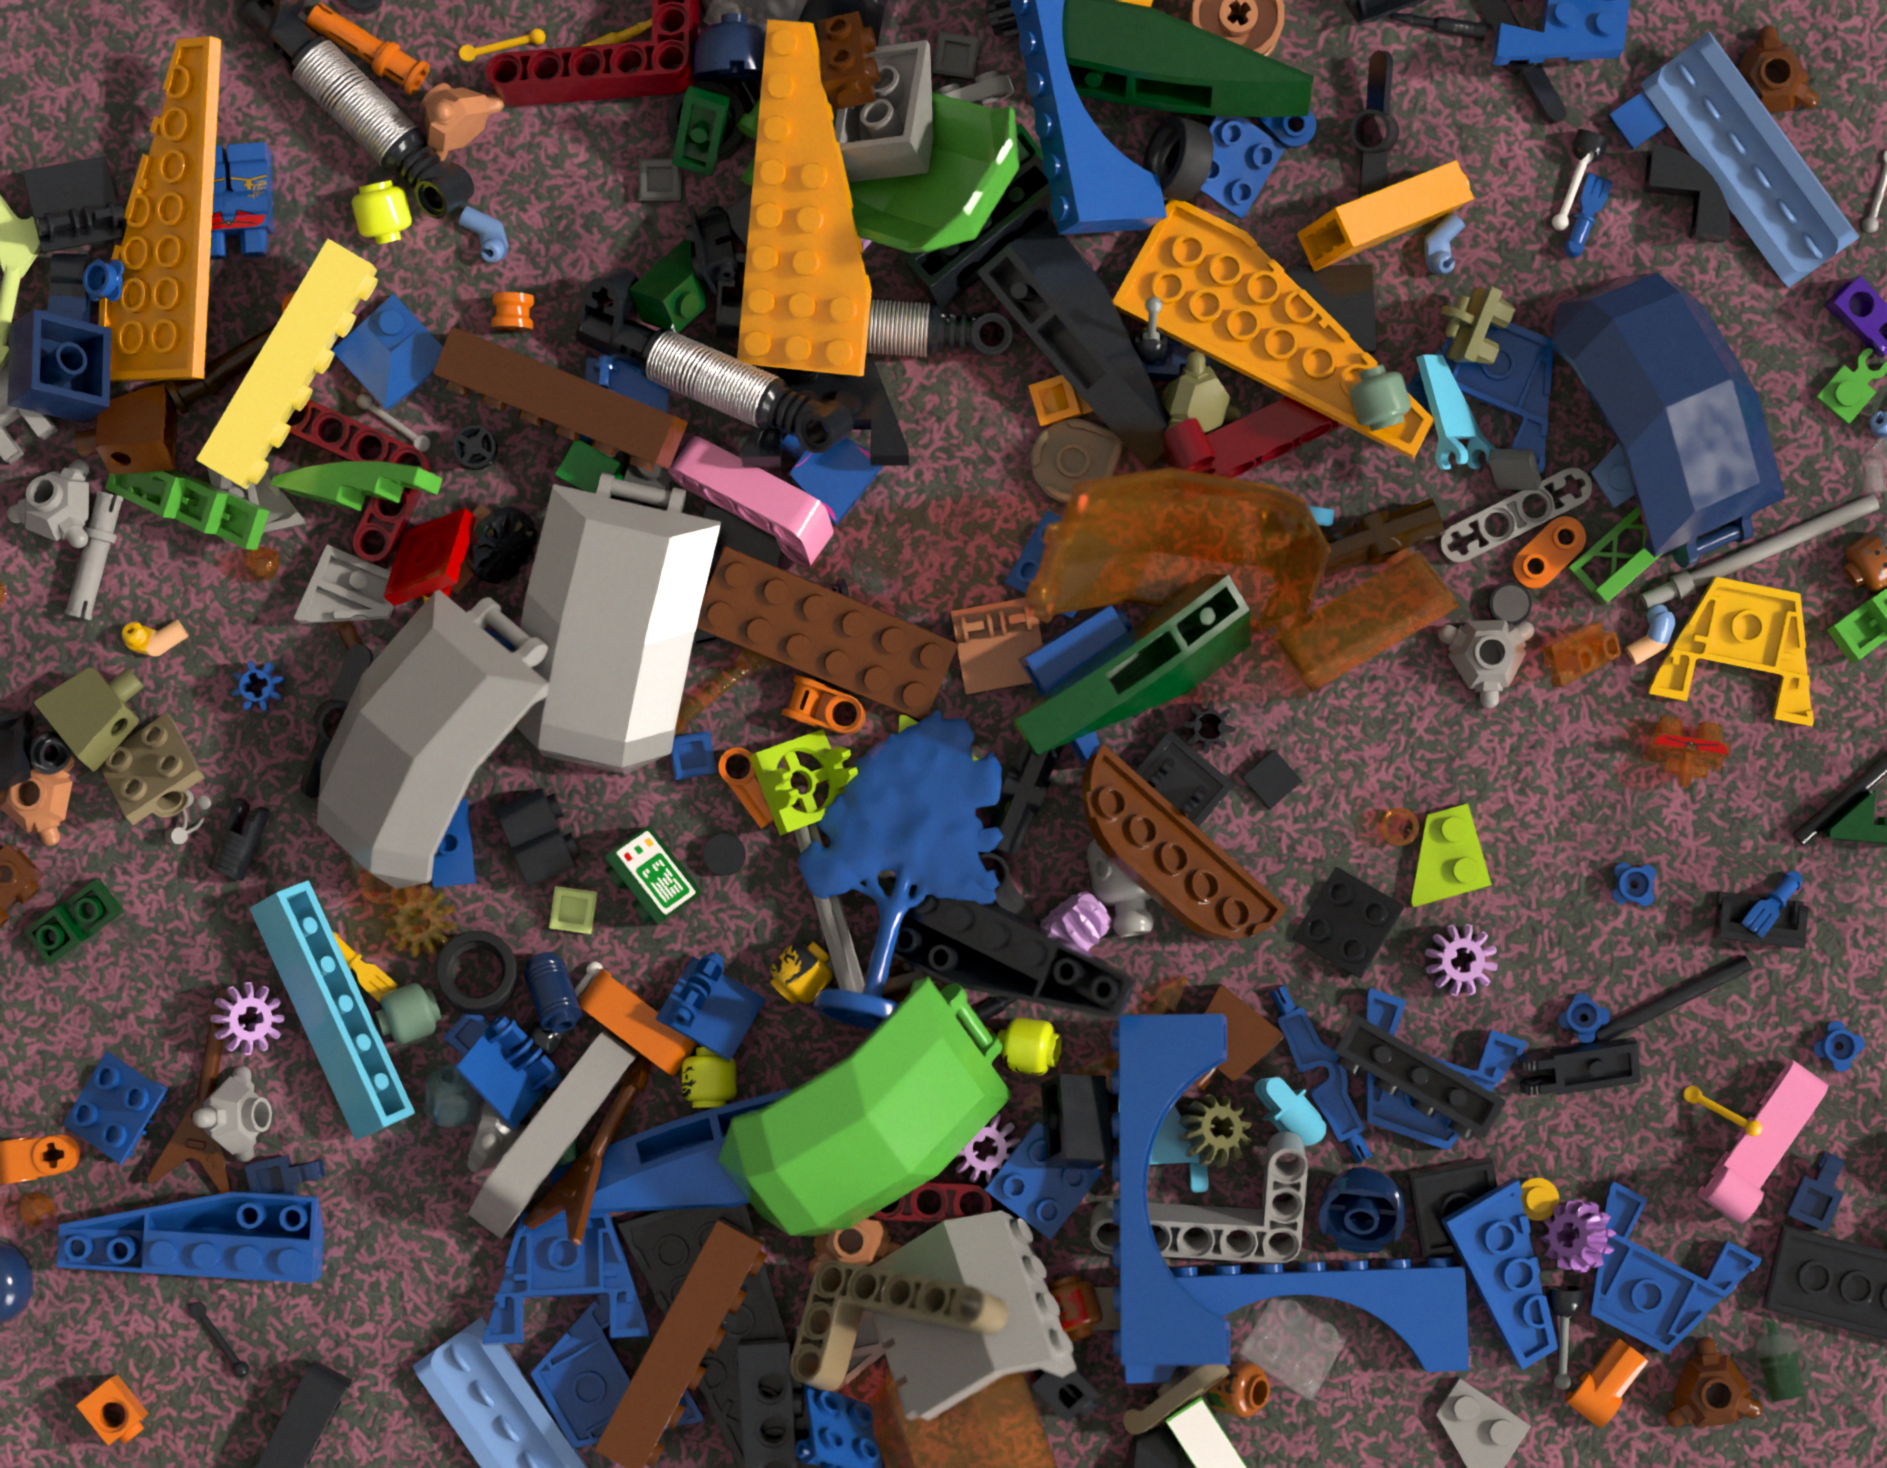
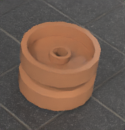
(1260, 18)

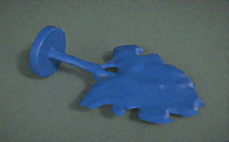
(911, 816)

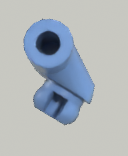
(1437, 244)

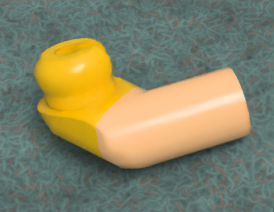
(151, 641)

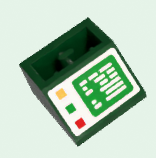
(653, 877)

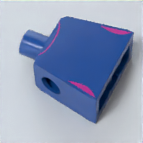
(832, 477)

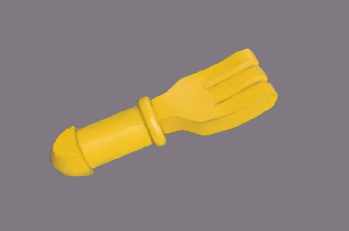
(369, 976)

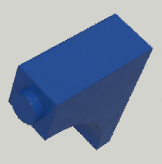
(1070, 651)

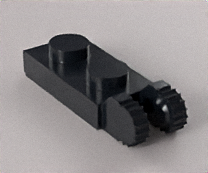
(1582, 1067)

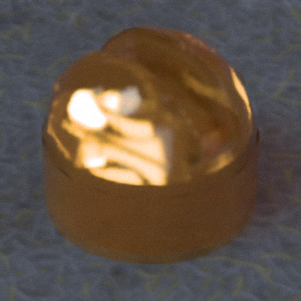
(262, 567)
(32, 1210)

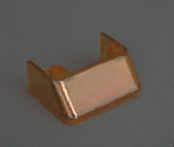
(1361, 622)

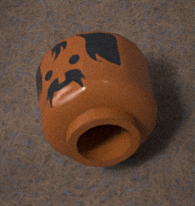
(1241, 1391)

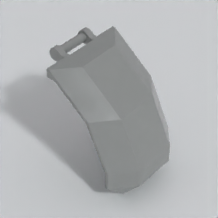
(619, 613)
(420, 732)

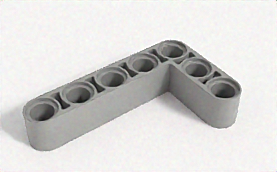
(550, 1134)
(1220, 1221)

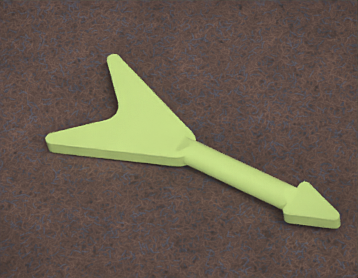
(17, 252)

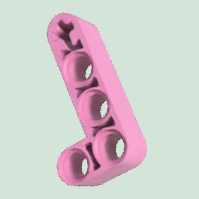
(755, 496)
(1745, 1169)

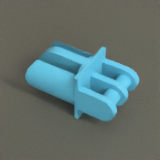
(1290, 1110)

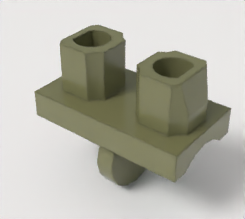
(1470, 324)

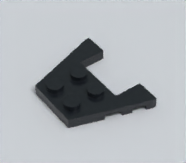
(860, 394)

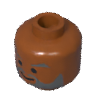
(1868, 561)

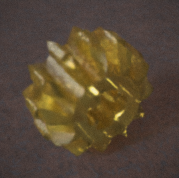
(431, 911)

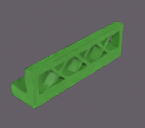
(1624, 574)

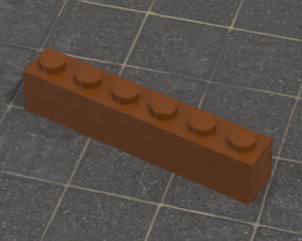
(560, 398)
(679, 1346)

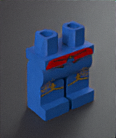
(249, 205)

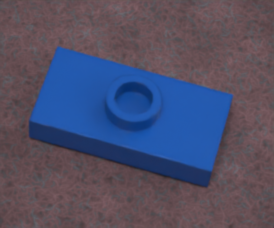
(455, 855)

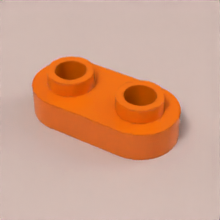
(1549, 552)

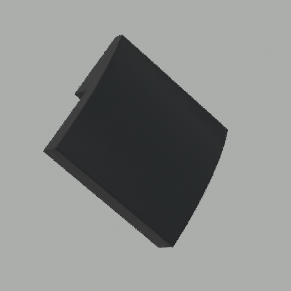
(1345, 295)

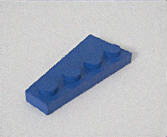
(1499, 1258)

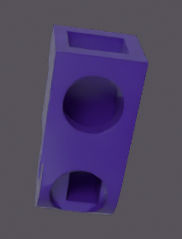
(1862, 313)

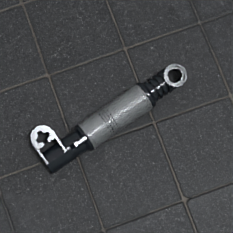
(358, 105)
(893, 326)
(701, 370)

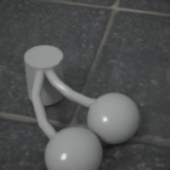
(179, 835)

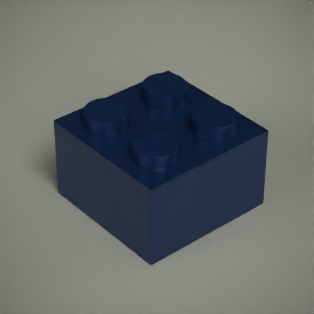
(59, 366)

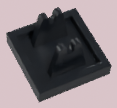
(1184, 778)

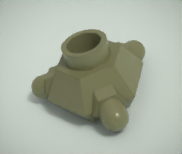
(1198, 396)

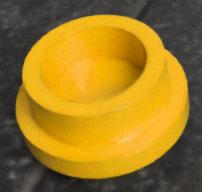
(1538, 1198)

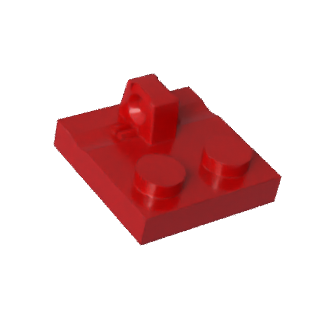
(430, 557)

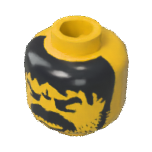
(801, 972)

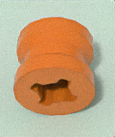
(512, 311)

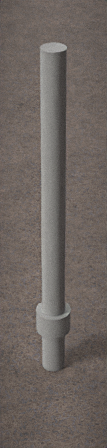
(1685, 583)

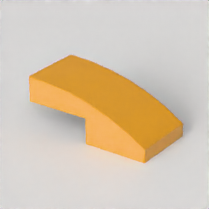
(1057, 401)

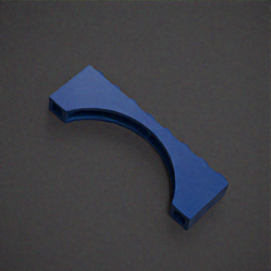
(1087, 176)
(1156, 1066)
(1416, 1301)

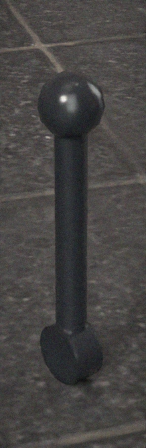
(198, 1311)

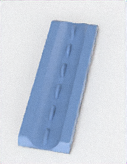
(1749, 159)
(494, 1404)

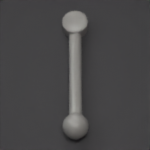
(1870, 223)
(364, 402)

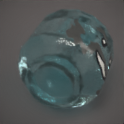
(450, 1098)

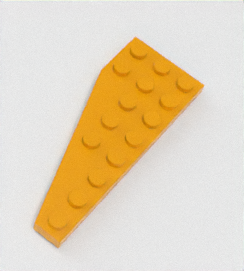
(167, 242)
(803, 257)
(1251, 316)

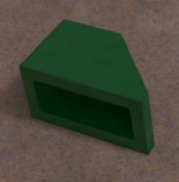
(670, 291)

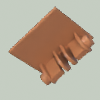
(993, 641)

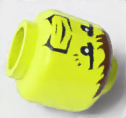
(1030, 1046)

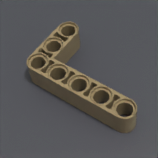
(845, 1290)

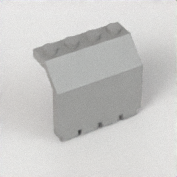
(948, 1364)

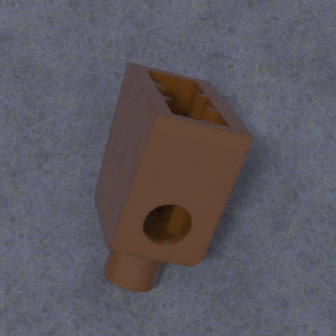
(134, 433)
(1247, 1035)

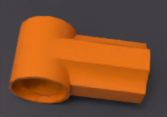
(747, 789)
(1602, 1388)

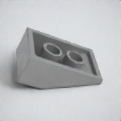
(897, 129)

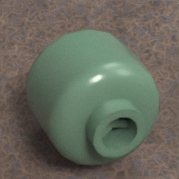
(1379, 398)
(408, 1013)

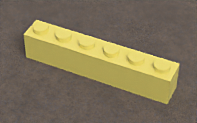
(288, 364)

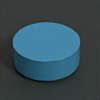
(1322, 515)

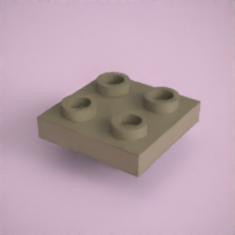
(152, 771)

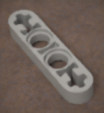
(1513, 512)

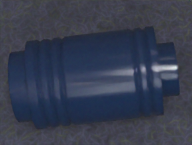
(552, 992)

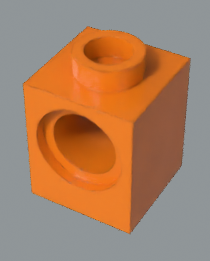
(95, 1411)

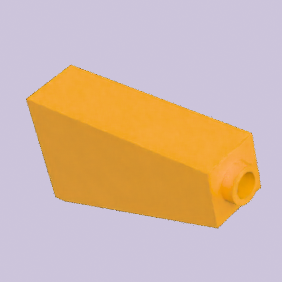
(1384, 215)

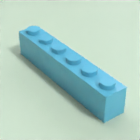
(331, 1010)

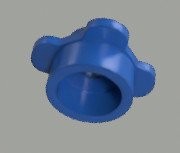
(104, 280)
(1644, 878)
(1584, 1006)
(1850, 1046)

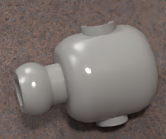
(1119, 890)

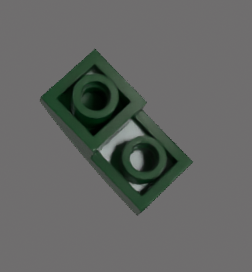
(73, 921)

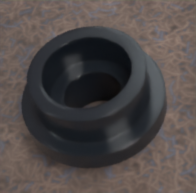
(59, 755)

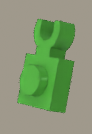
(1849, 390)

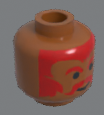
(1077, 1306)

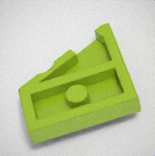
(1448, 857)

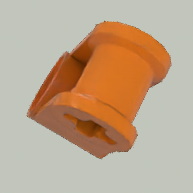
(821, 706)
(29, 1158)

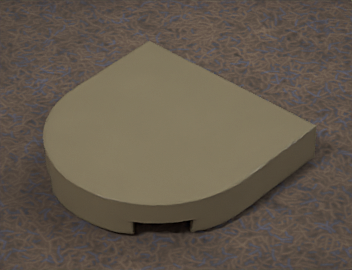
(1073, 453)

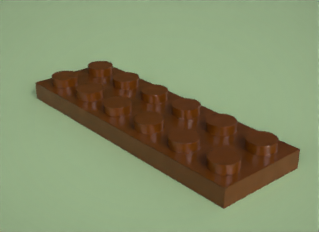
(824, 633)

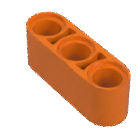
(635, 1022)

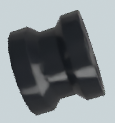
(469, 443)

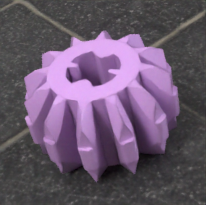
(1079, 920)
(1473, 967)
(237, 1007)
(991, 1160)

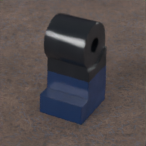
(66, 288)

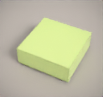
(573, 910)

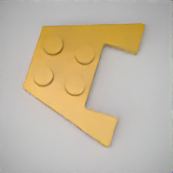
(1747, 629)

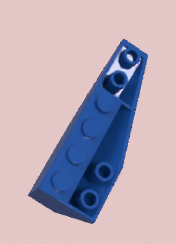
(672, 1164)
(205, 1237)

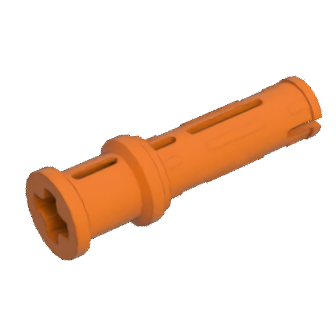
(384, 57)

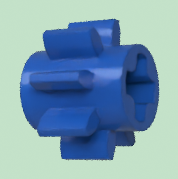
(268, 692)

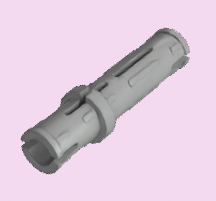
(94, 555)

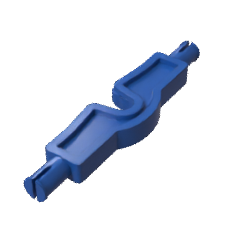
(1332, 1093)

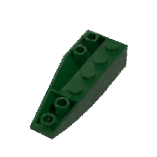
(1165, 64)
(1145, 666)

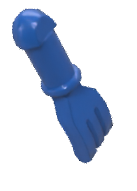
(1591, 201)
(1766, 912)

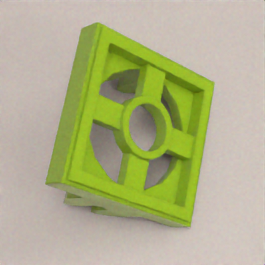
(777, 786)

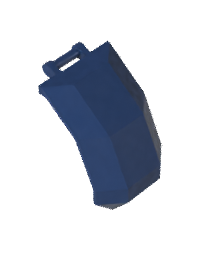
(1675, 409)

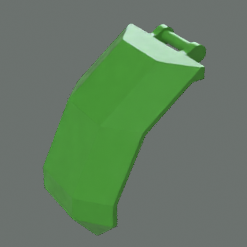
(966, 176)
(871, 1121)

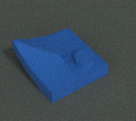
(390, 353)

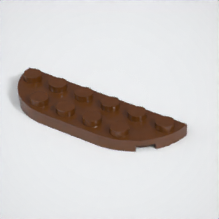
(1171, 854)

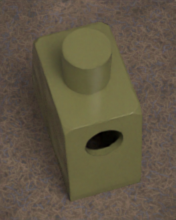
(92, 713)

